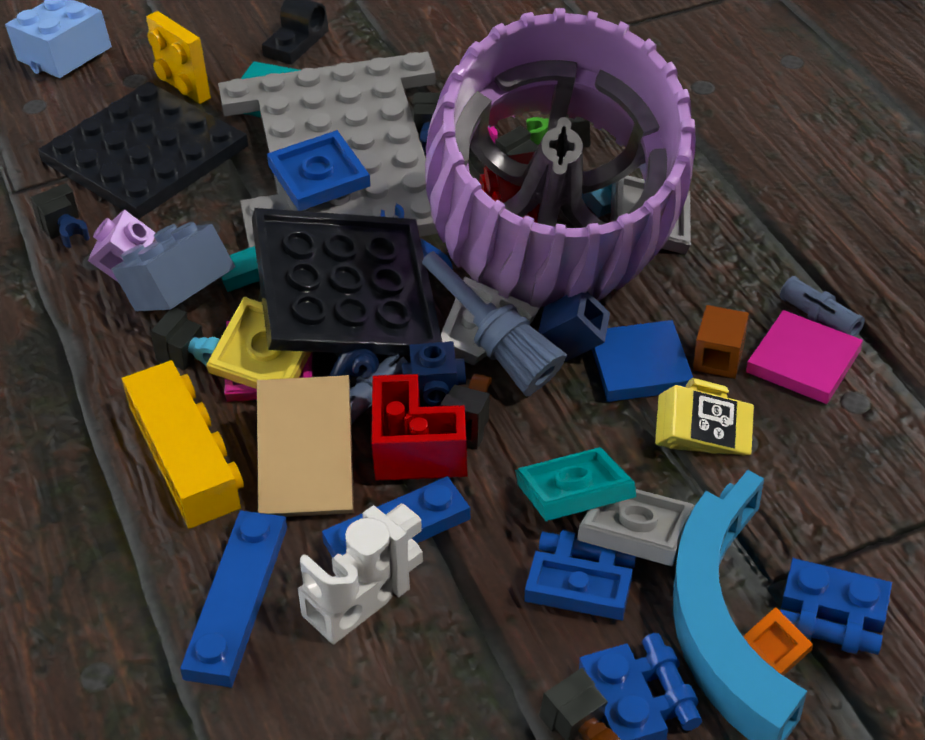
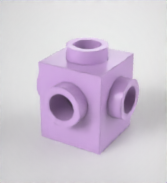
(116, 238)

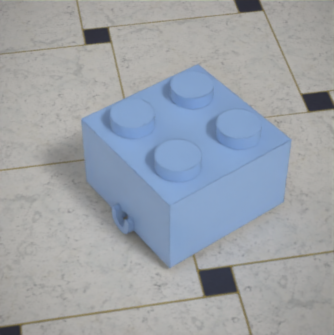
(58, 36)

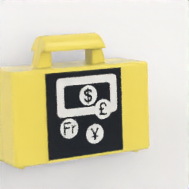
(704, 419)

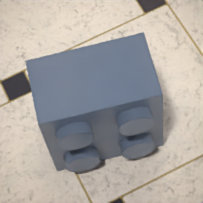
(172, 266)

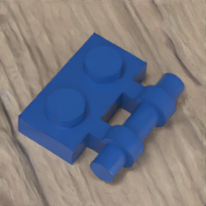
(577, 583)
(838, 597)
(630, 705)

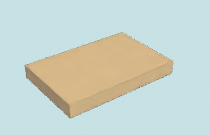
(304, 446)

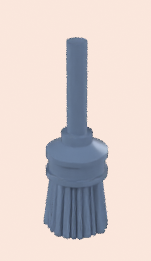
(504, 333)

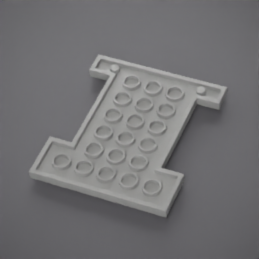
(369, 112)

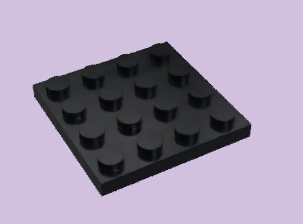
(143, 149)
(343, 282)

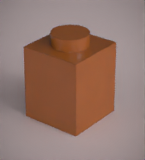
(720, 341)

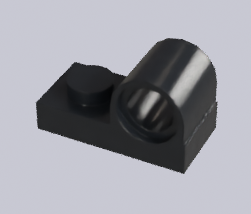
(301, 27)

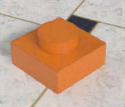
(778, 642)

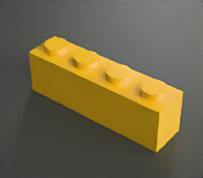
(182, 443)

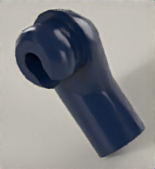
(355, 364)

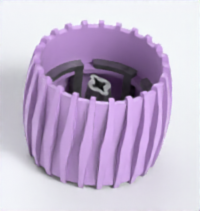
(561, 68)

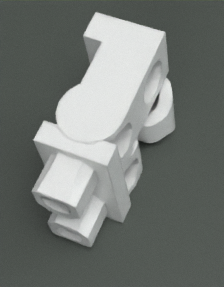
(372, 569)

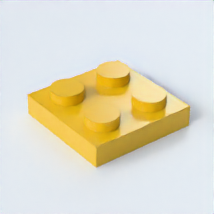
(178, 57)

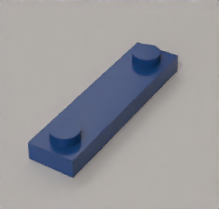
(234, 599)

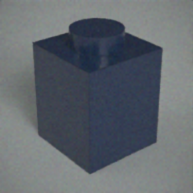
(575, 324)

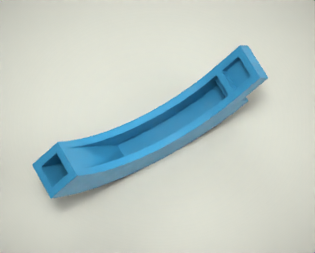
(724, 665)

